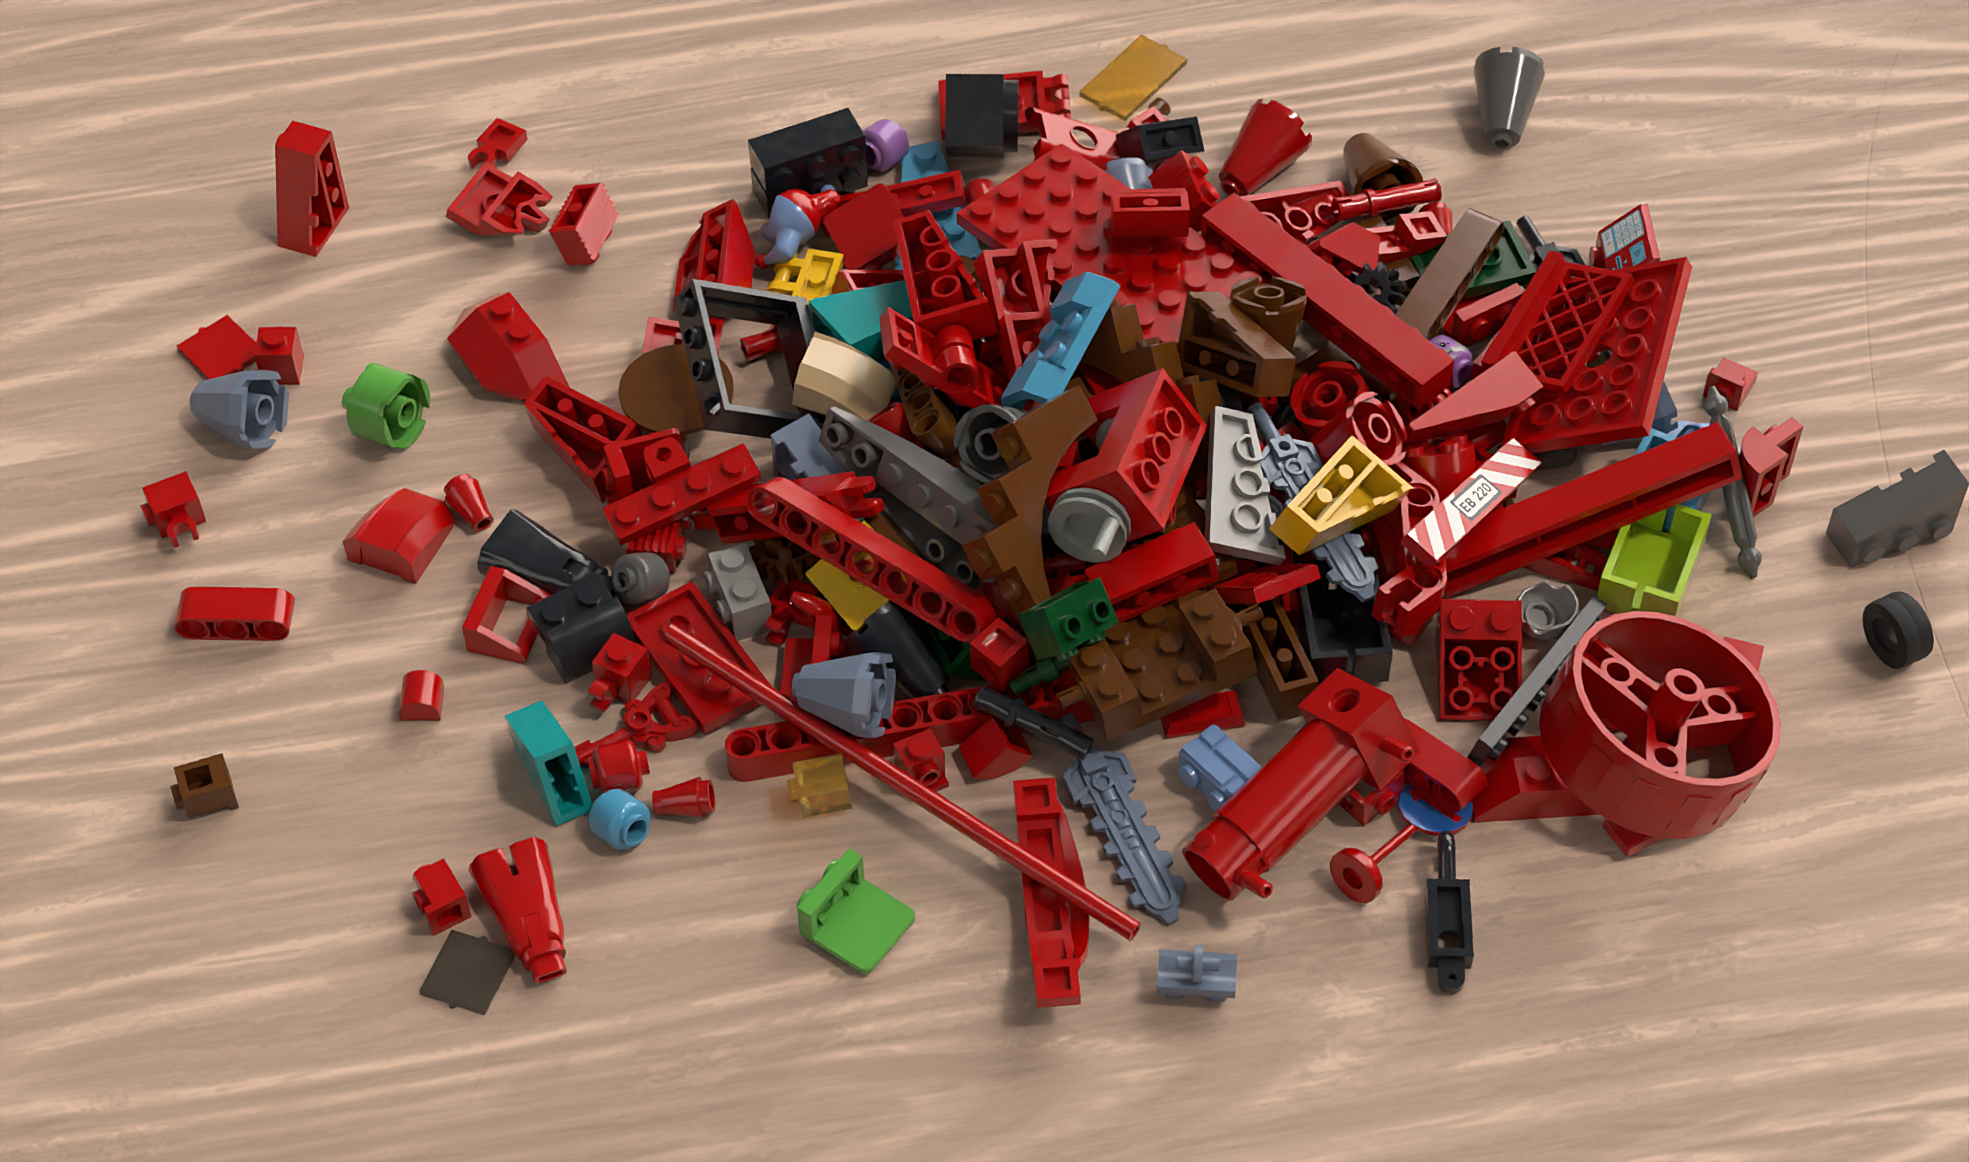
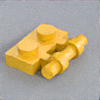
(814, 272)

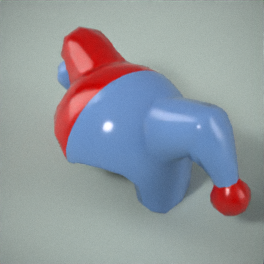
(794, 222)

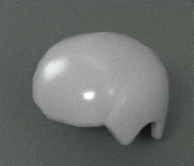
(1547, 610)

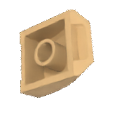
(842, 378)

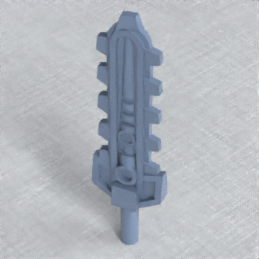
(1290, 467)
(1105, 785)

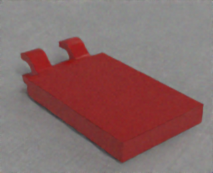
(1033, 92)

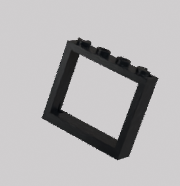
(795, 334)

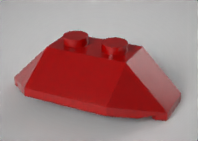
(718, 250)
(504, 347)
(1525, 786)

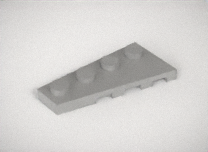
(1237, 491)

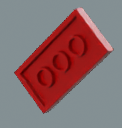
(701, 692)

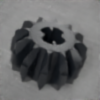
(1385, 281)

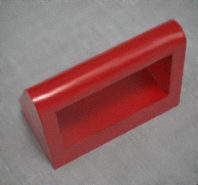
(485, 612)

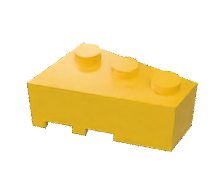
(1340, 498)

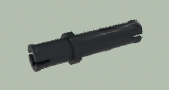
(1018, 715)

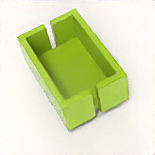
(1651, 567)

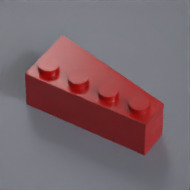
(937, 281)

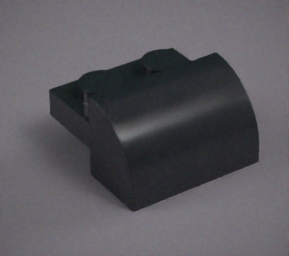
(578, 625)

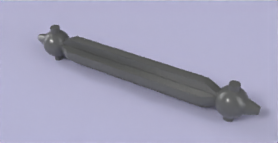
(1736, 493)

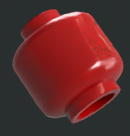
(618, 766)

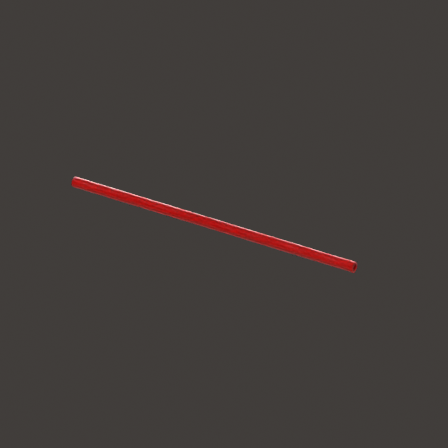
(904, 783)

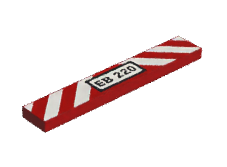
(1470, 503)

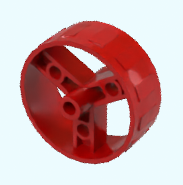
(1702, 700)

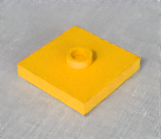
(847, 595)

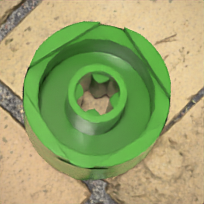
(386, 406)

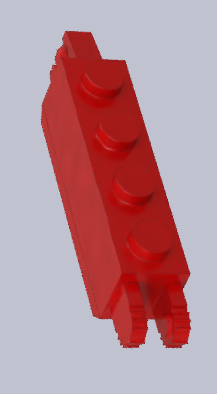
(736, 524)

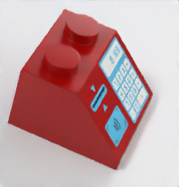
(1626, 241)

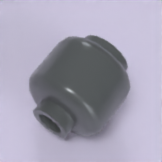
(640, 578)

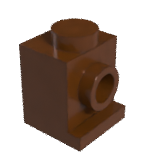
(204, 786)

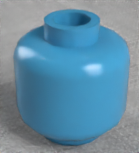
(619, 819)

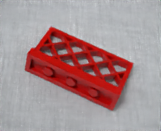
(1532, 318)

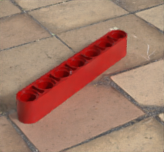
(888, 557)

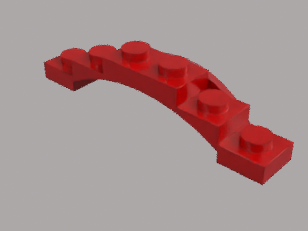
(1054, 926)

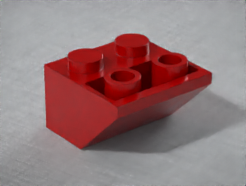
(1348, 249)

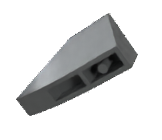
(921, 493)

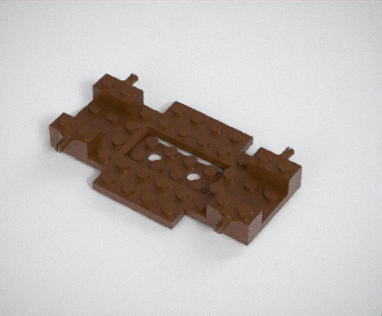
(1160, 656)

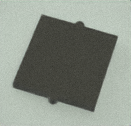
(467, 972)

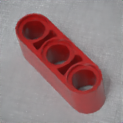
(234, 613)
(1443, 772)

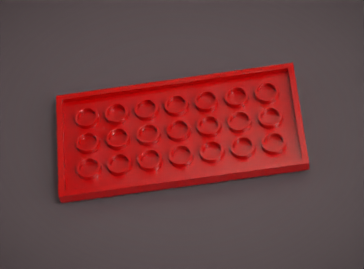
(1070, 202)

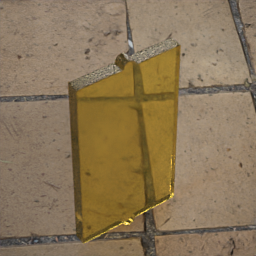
(1133, 77)

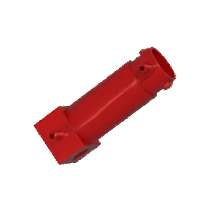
(1348, 738)

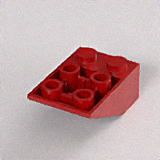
(1477, 657)

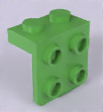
(852, 915)

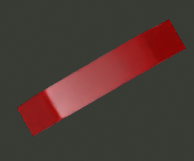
(1415, 588)

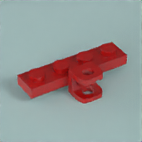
(678, 488)

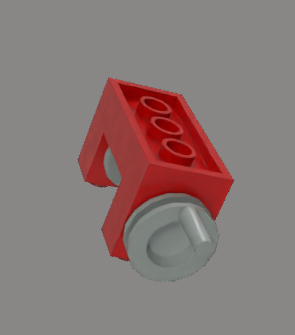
(1129, 489)

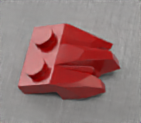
(500, 204)

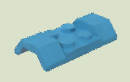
(1063, 340)

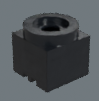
(981, 115)

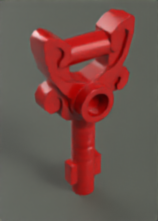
(642, 729)

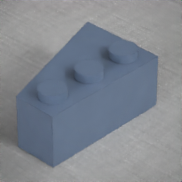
(800, 454)

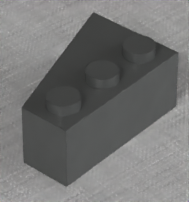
(1900, 516)

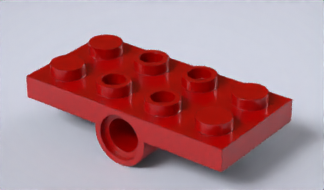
(941, 360)

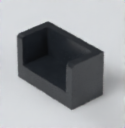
(1161, 139)

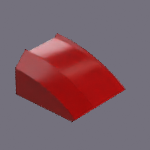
(400, 534)

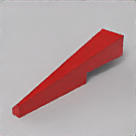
(1018, 293)

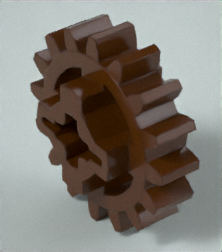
(781, 559)

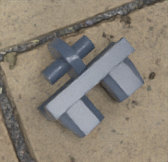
(1197, 974)

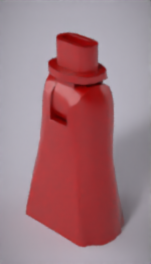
(525, 904)

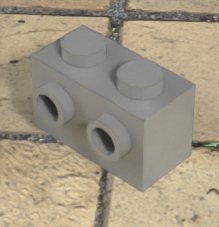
(739, 591)

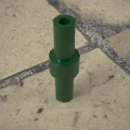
(1046, 670)

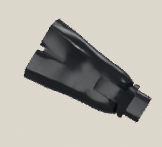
(537, 555)

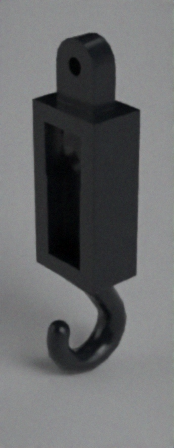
(1448, 911)

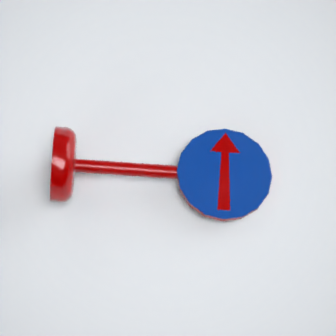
(1358, 873)

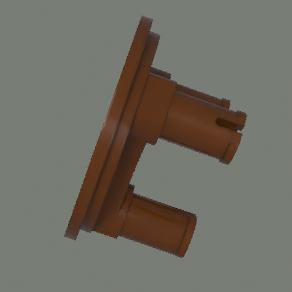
(662, 395)

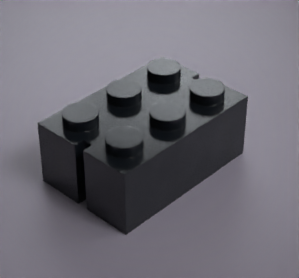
(808, 157)
(1341, 632)

